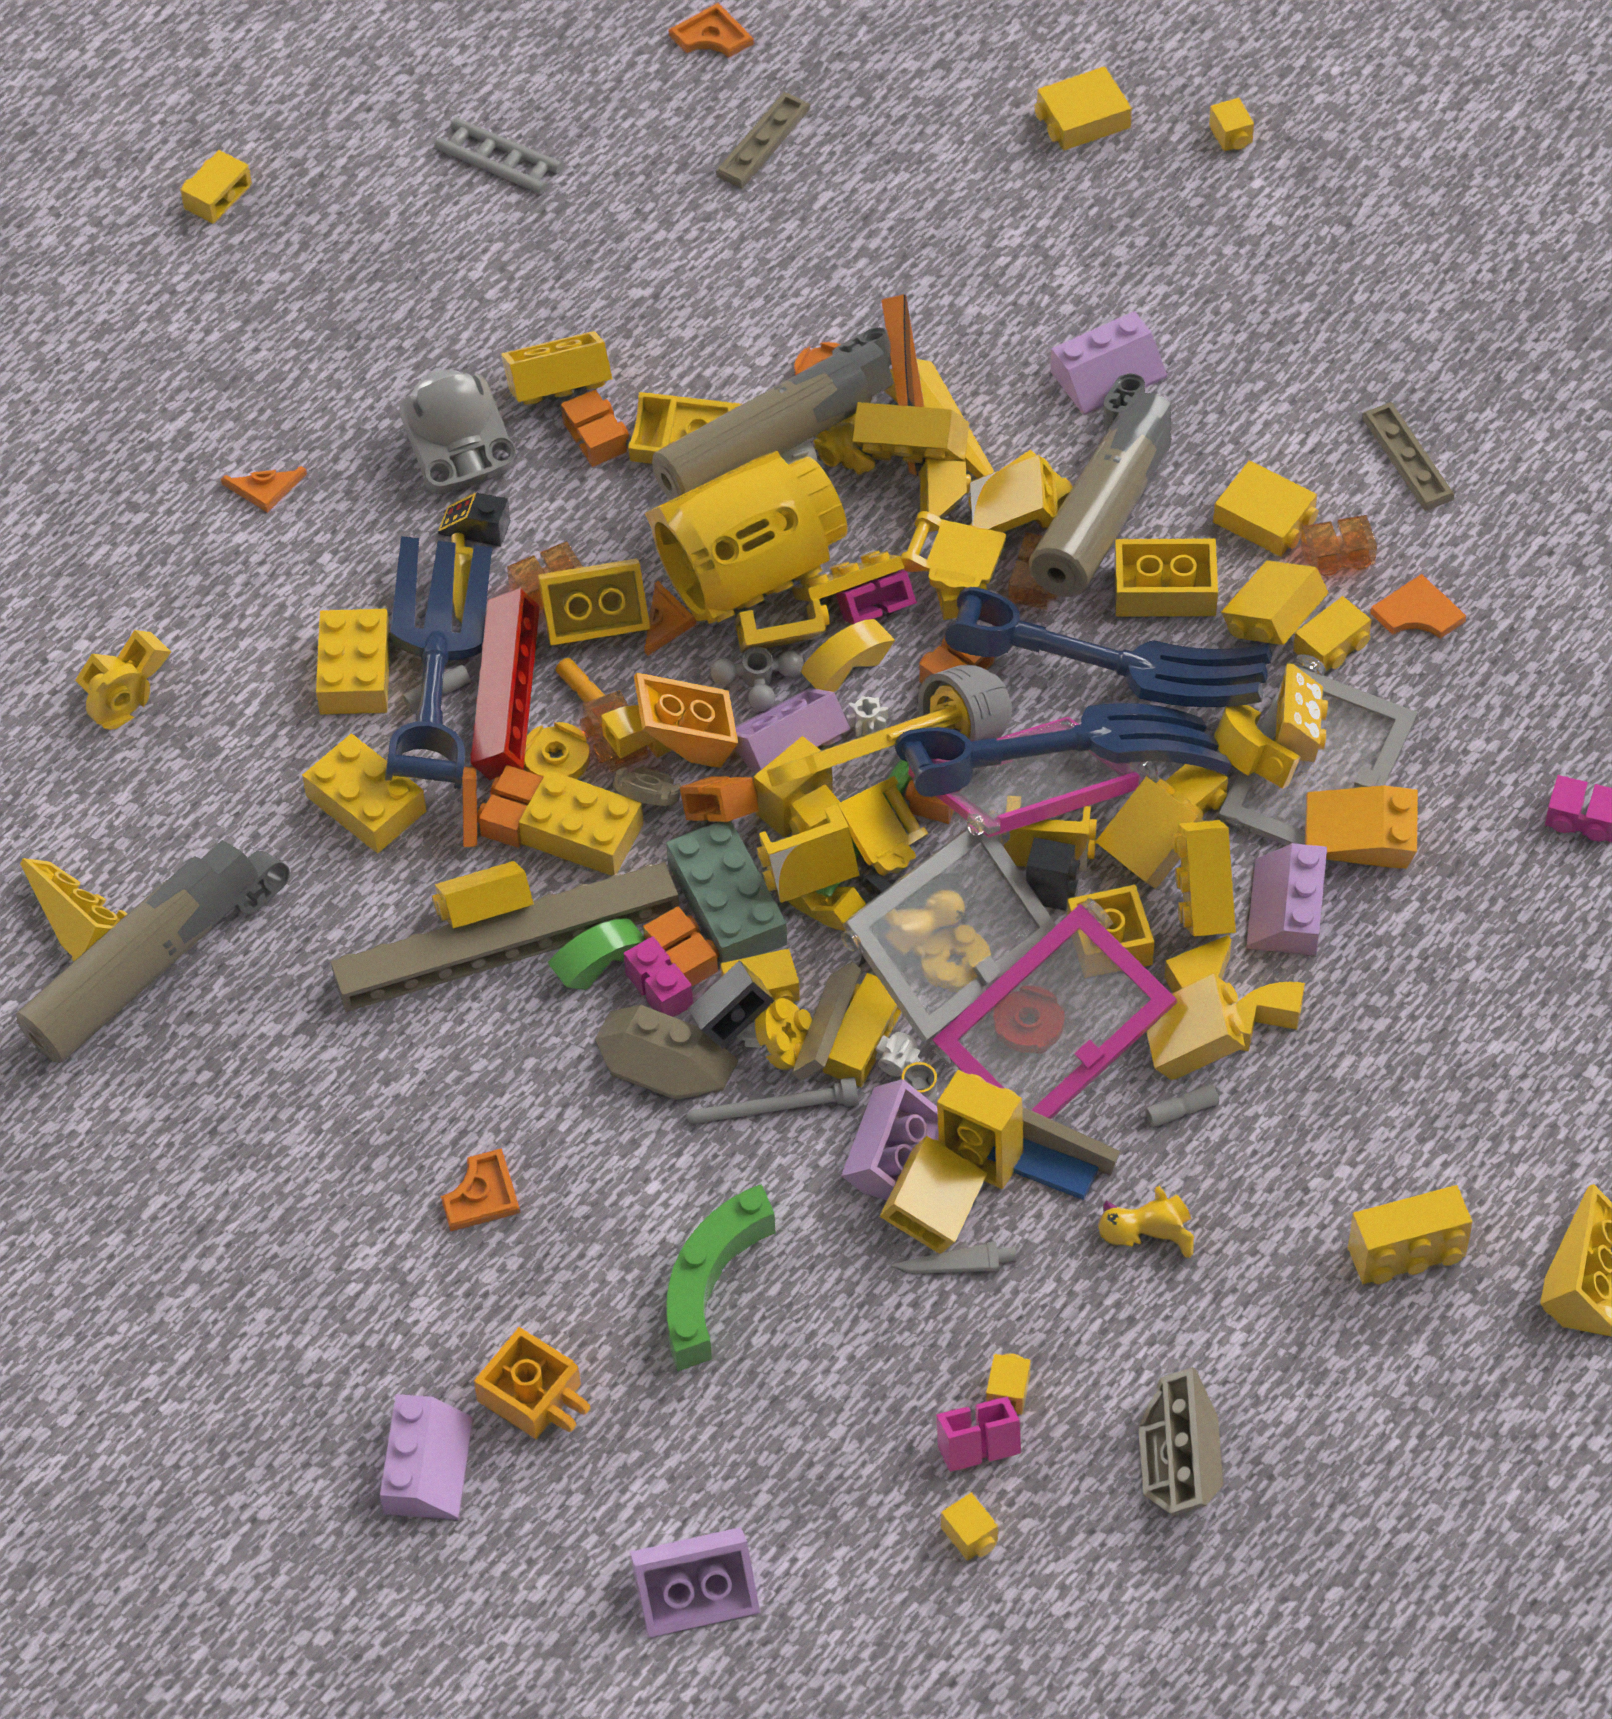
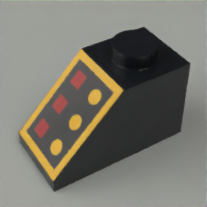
(479, 518)

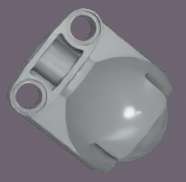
(455, 430)

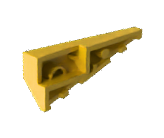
(937, 396)

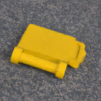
(959, 556)
(878, 830)

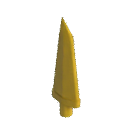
(462, 567)

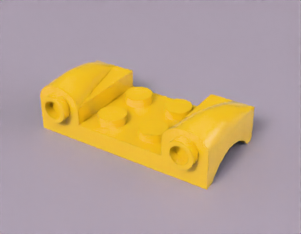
(668, 418)

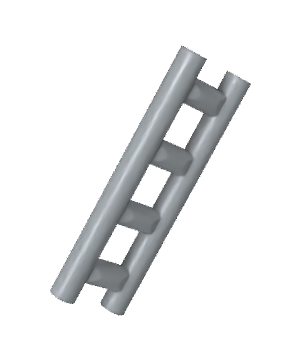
(506, 169)

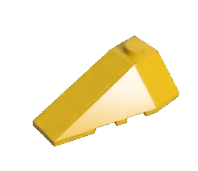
(72, 912)
(1580, 1276)

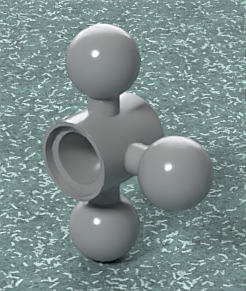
(760, 696)

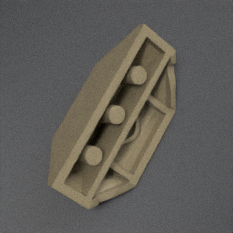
(663, 1053)
(1180, 1445)

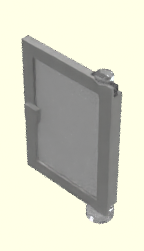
(1359, 751)
(949, 929)

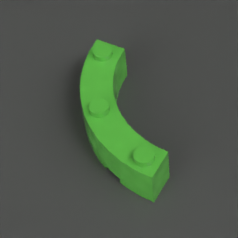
(700, 1263)

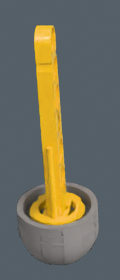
(954, 699)

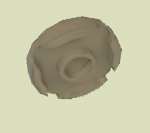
(647, 786)

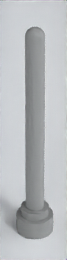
(842, 1093)

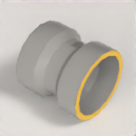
(922, 1078)

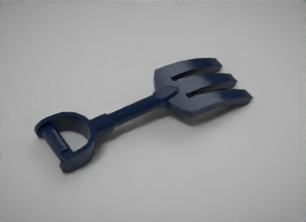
(435, 646)
(1152, 671)
(1110, 731)

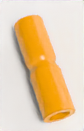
(578, 680)

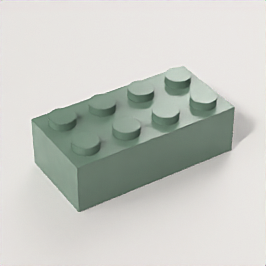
(726, 892)

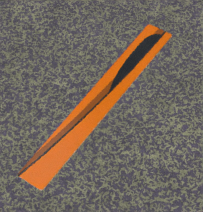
(903, 358)

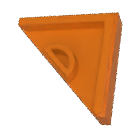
(265, 487)
(666, 619)

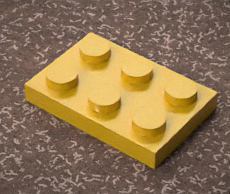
(847, 575)

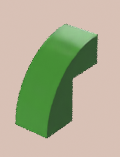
(591, 952)

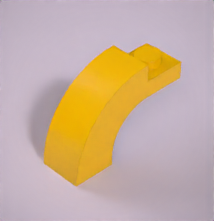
(1251, 749)

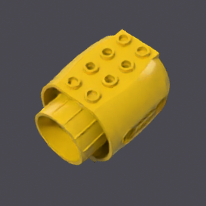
(747, 534)

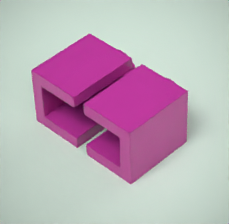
(887, 592)
(1566, 807)
(666, 987)
(992, 1437)

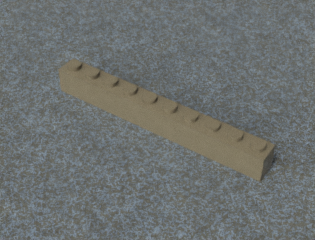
(502, 939)

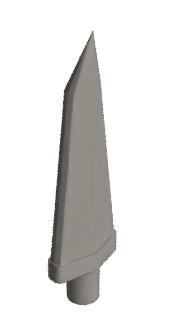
(970, 1259)

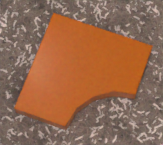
(712, 30)
(1418, 607)
(469, 795)
(483, 1194)

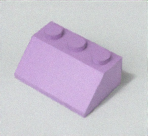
(1096, 359)
(808, 714)
(1287, 900)
(890, 1128)
(425, 1458)
(695, 1582)

